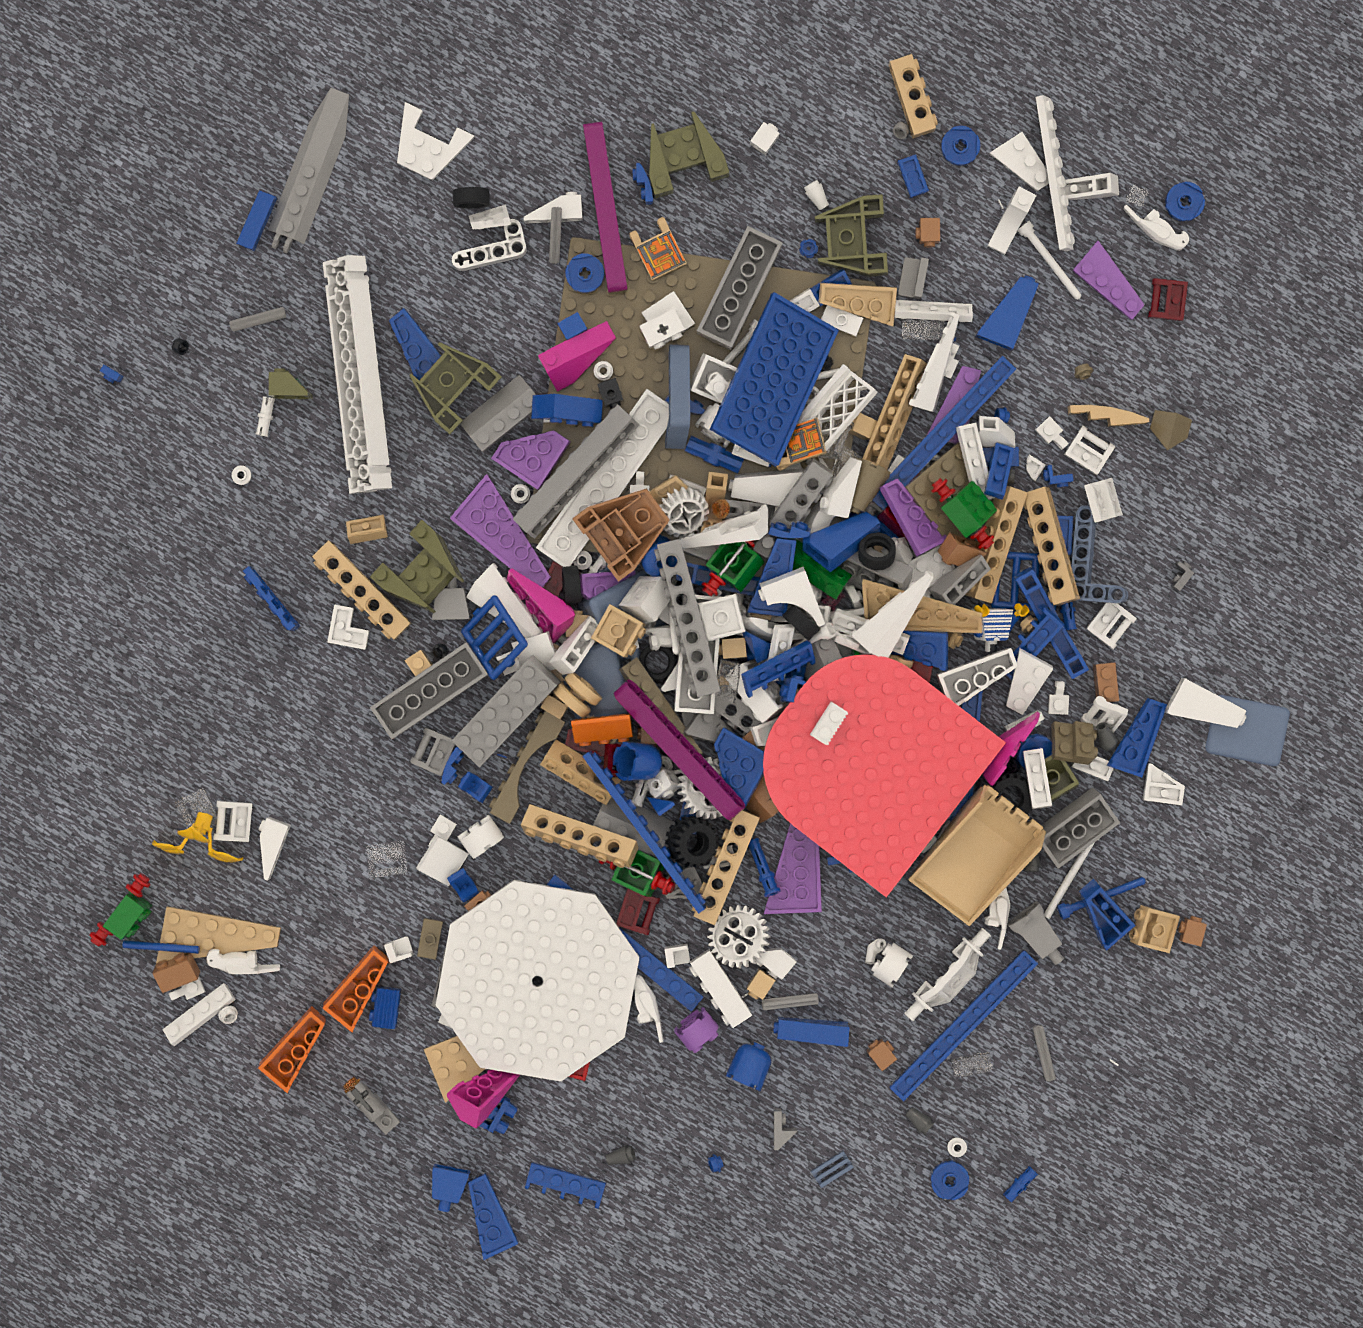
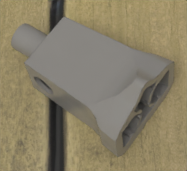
(1037, 932)

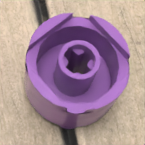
(697, 1029)

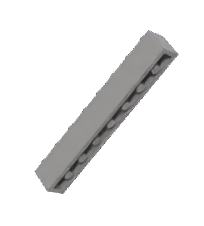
(575, 471)

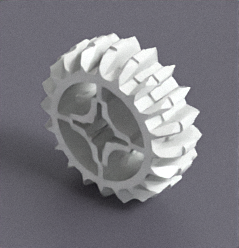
(693, 513)

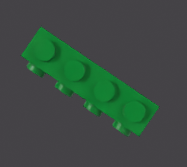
(829, 582)

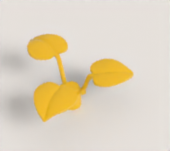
(196, 832)

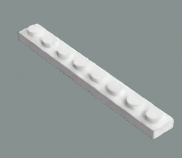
(1055, 177)

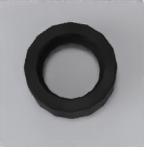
(471, 197)
(877, 563)
(571, 584)
(800, 622)
(657, 676)

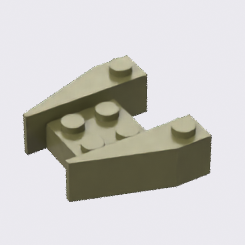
(683, 150)
(848, 237)
(447, 381)
(425, 574)

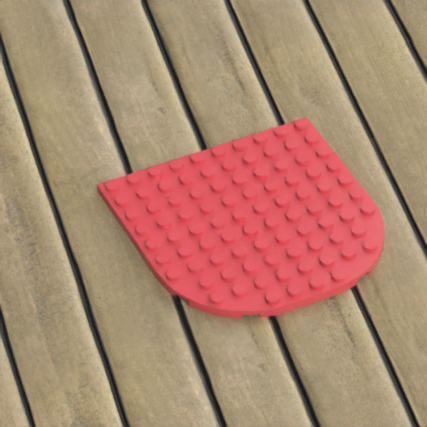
(887, 771)

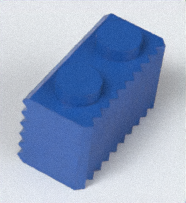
(385, 1008)

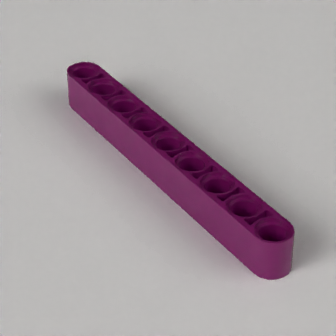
(605, 207)
(679, 749)

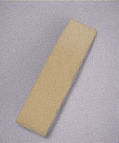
(1114, 416)

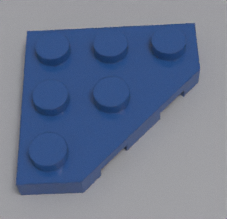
(739, 763)

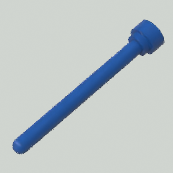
(1066, 910)

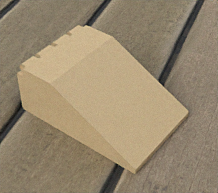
(978, 854)

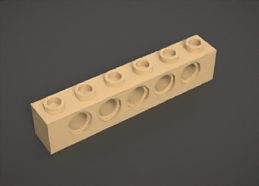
(895, 412)
(1002, 526)
(1054, 534)
(329, 552)
(536, 816)
(750, 822)

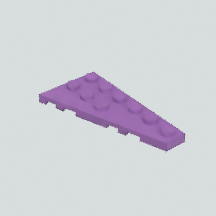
(492, 525)
(797, 876)

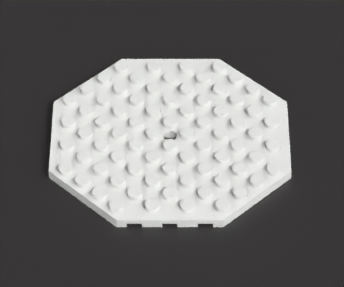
(528, 934)

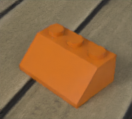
(602, 729)

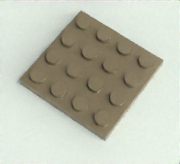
(947, 466)

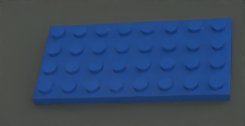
(774, 379)

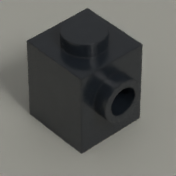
(610, 393)

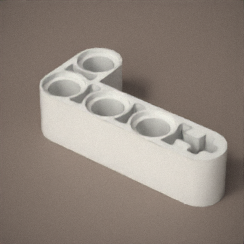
(488, 250)

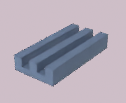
(818, 1177)

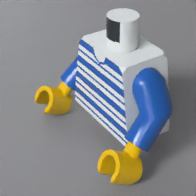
(998, 624)

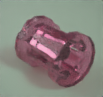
(829, 601)

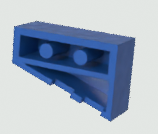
(567, 409)
(1106, 916)

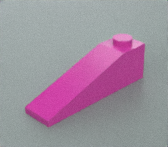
(572, 357)
(548, 609)
(1012, 738)
(479, 1096)

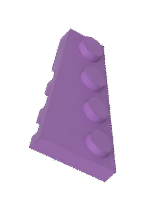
(1105, 277)
(963, 383)
(915, 525)

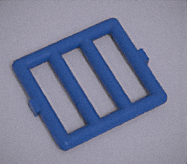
(1017, 557)
(503, 615)

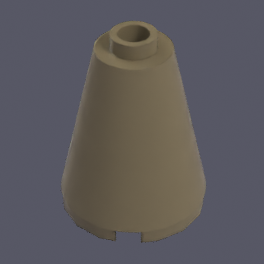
(868, 485)

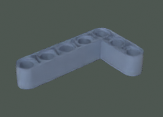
(679, 397)
(1087, 562)

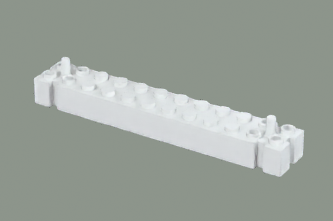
(357, 374)

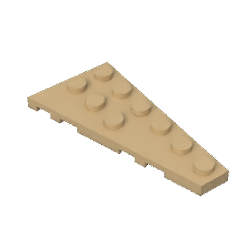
(929, 614)
(214, 932)
(451, 1064)

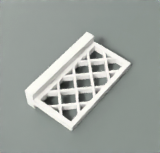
(826, 400)

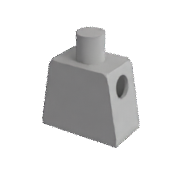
(764, 546)
(451, 603)

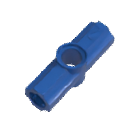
(714, 454)

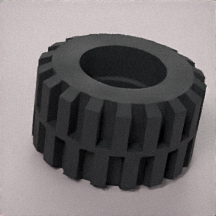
(1021, 784)
(705, 843)

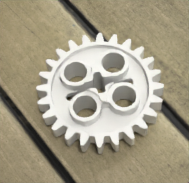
(695, 799)
(730, 951)

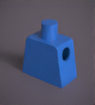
(448, 1185)

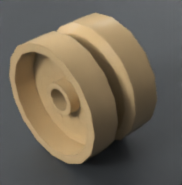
(579, 692)

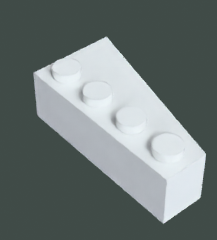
(974, 676)

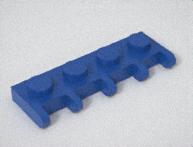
(1039, 636)
(778, 667)
(566, 1183)

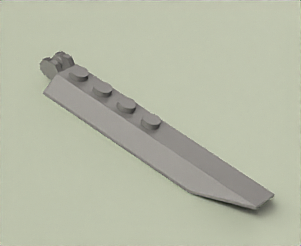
(311, 170)

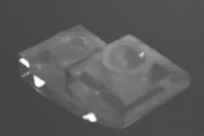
(922, 329)
(728, 681)

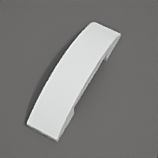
(760, 628)

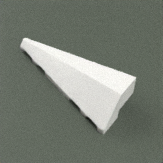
(930, 385)
(739, 529)
(491, 584)
(885, 628)

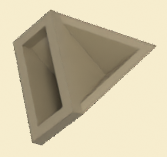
(1170, 428)

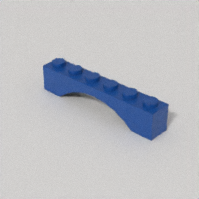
(701, 574)
(1062, 643)

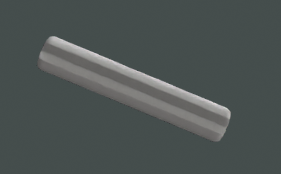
(555, 235)
(257, 319)
(790, 1001)
(1044, 1053)

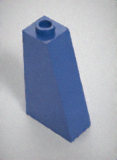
(1008, 318)
(839, 541)
(812, 1031)

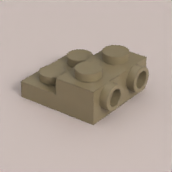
(1074, 742)

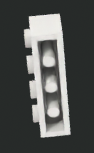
(721, 989)

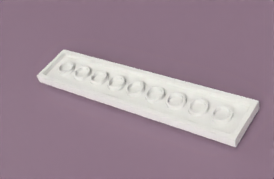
(564, 538)

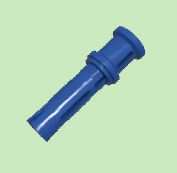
(766, 876)

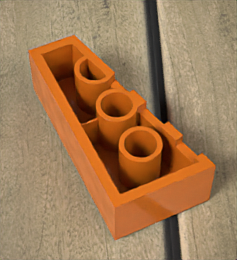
(356, 989)
(292, 1049)

